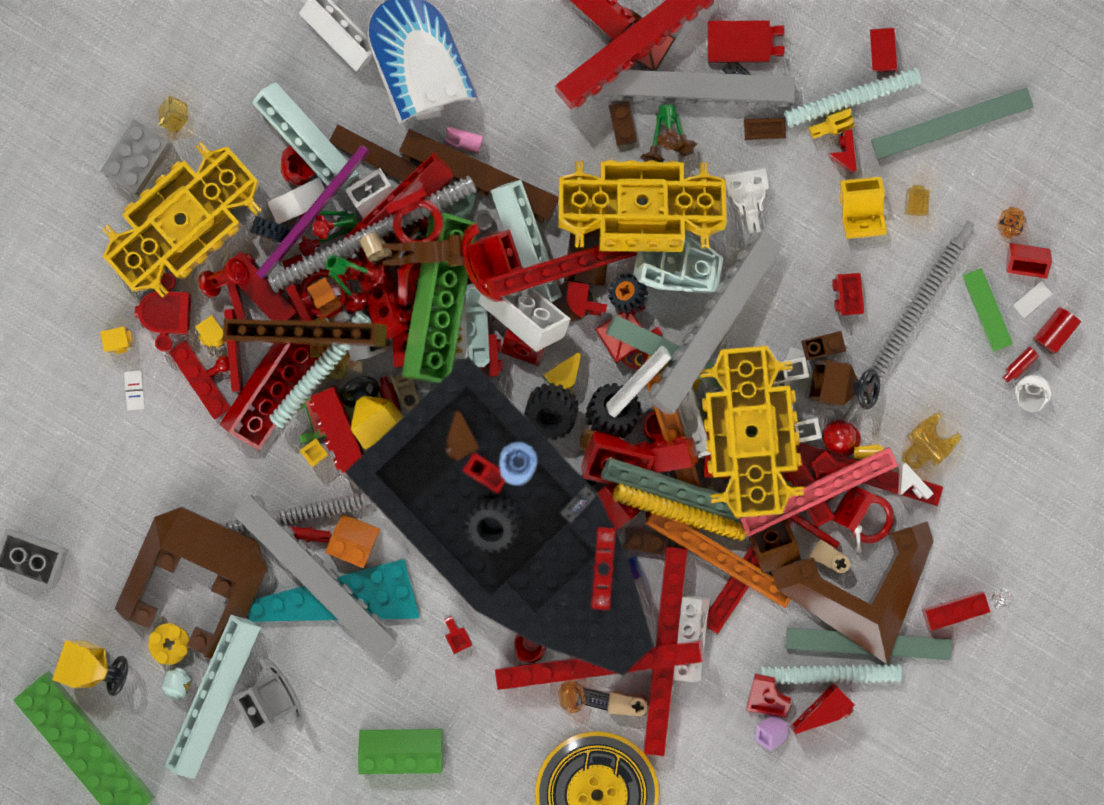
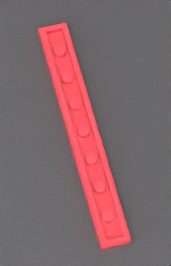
(826, 488)

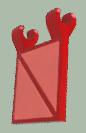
(617, 348)

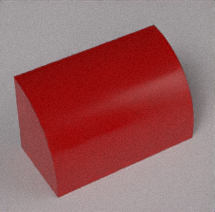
(883, 50)
(1028, 260)
(1057, 330)

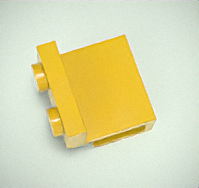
(863, 207)

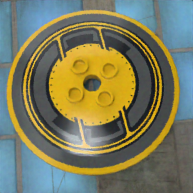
(596, 762)

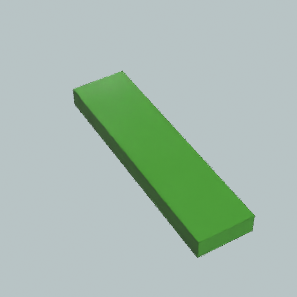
(987, 309)

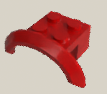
(489, 257)

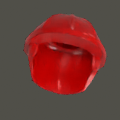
(294, 168)
(841, 437)

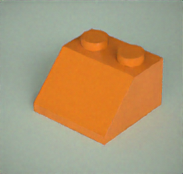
(352, 540)

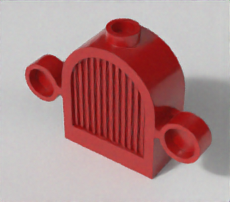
(166, 314)

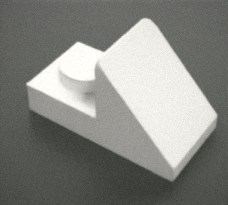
(909, 478)

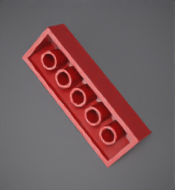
(265, 390)

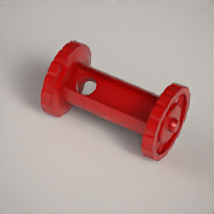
(211, 282)

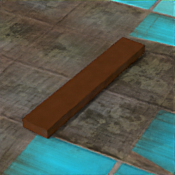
(378, 157)

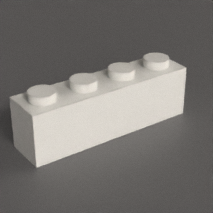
(338, 32)

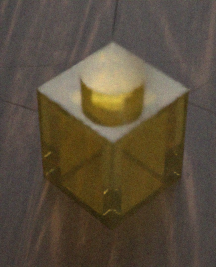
(917, 201)

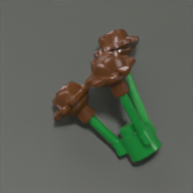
(669, 138)

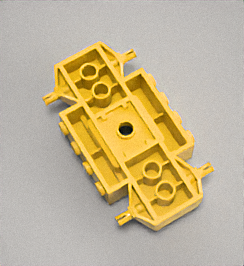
(203, 197)
(625, 225)
(751, 401)

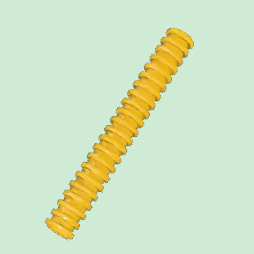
(679, 512)

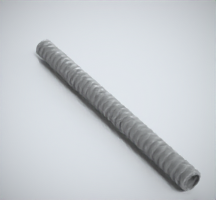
(382, 229)

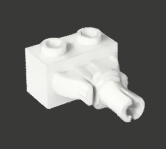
(747, 190)

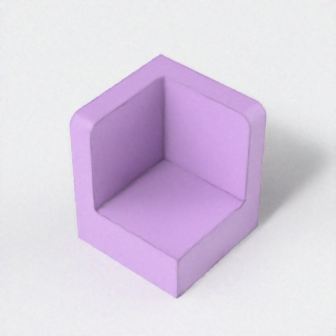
(771, 732)

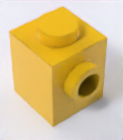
(211, 332)
(117, 340)

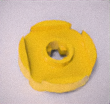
(158, 638)

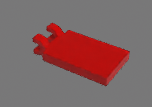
(743, 41)

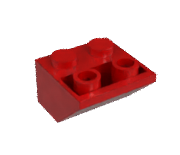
(617, 512)

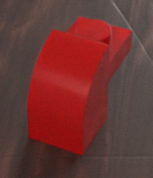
(577, 301)
(484, 472)

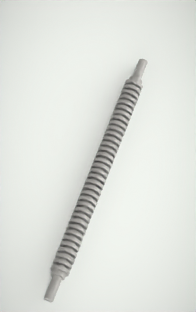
(939, 271)
(311, 511)

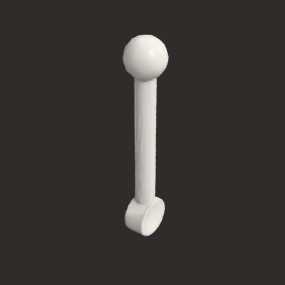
(858, 549)

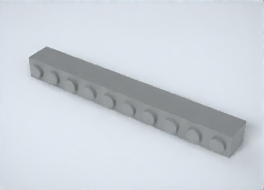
(700, 88)
(714, 322)
(315, 576)

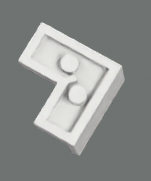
(296, 201)

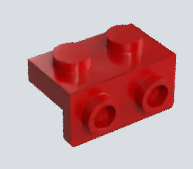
(849, 294)
(494, 365)

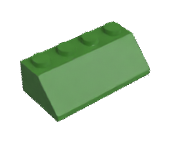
(400, 751)

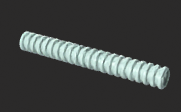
(852, 97)
(312, 379)
(834, 674)

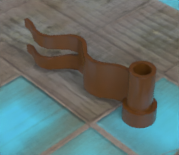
(429, 252)

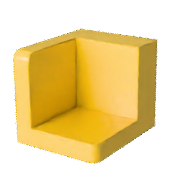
(314, 453)

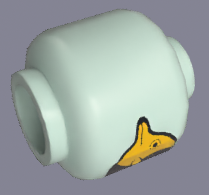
(176, 684)

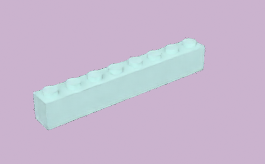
(212, 696)

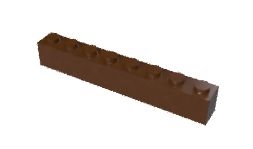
(484, 176)
(305, 332)

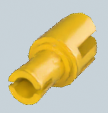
(833, 124)

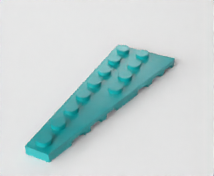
(381, 587)

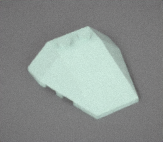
(681, 271)

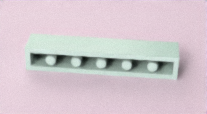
(301, 133)
(518, 217)

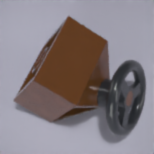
(837, 384)

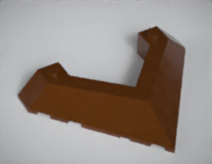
(869, 624)

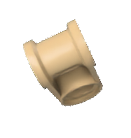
(373, 248)
(405, 389)
(827, 555)
(622, 704)

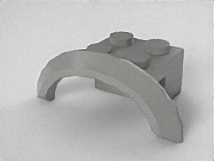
(362, 352)
(269, 701)

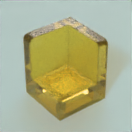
(173, 114)

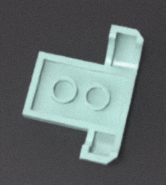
(476, 328)

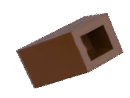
(823, 345)

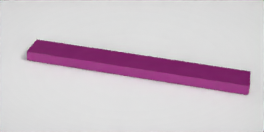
(313, 211)

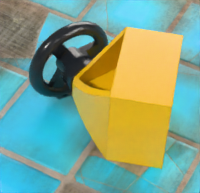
(371, 415)
(86, 666)

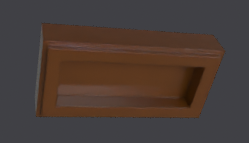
(764, 129)

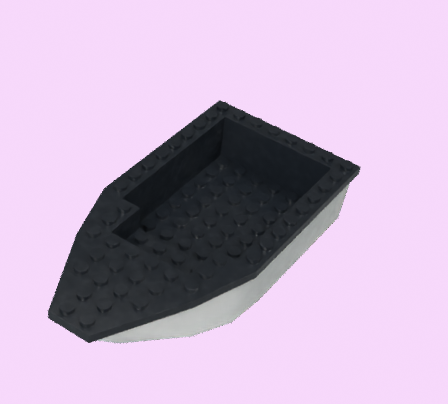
(547, 574)

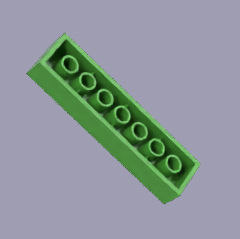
(436, 312)
(81, 744)

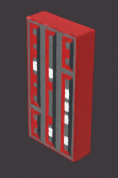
(237, 301)

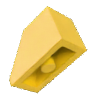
(565, 373)

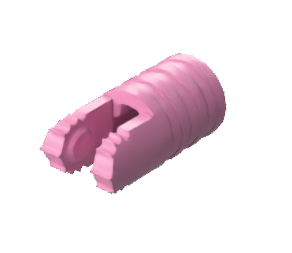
(463, 140)

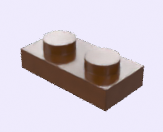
(622, 123)
(645, 541)

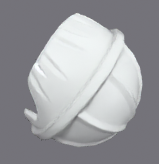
(1032, 393)

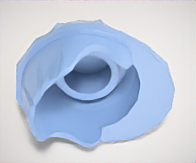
(517, 463)

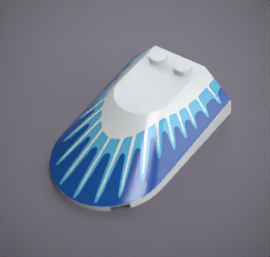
(417, 57)

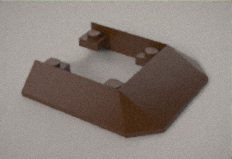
(208, 545)

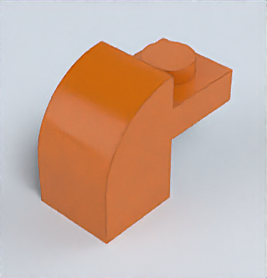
(324, 296)

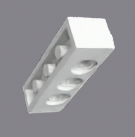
(692, 628)

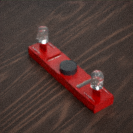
(603, 568)

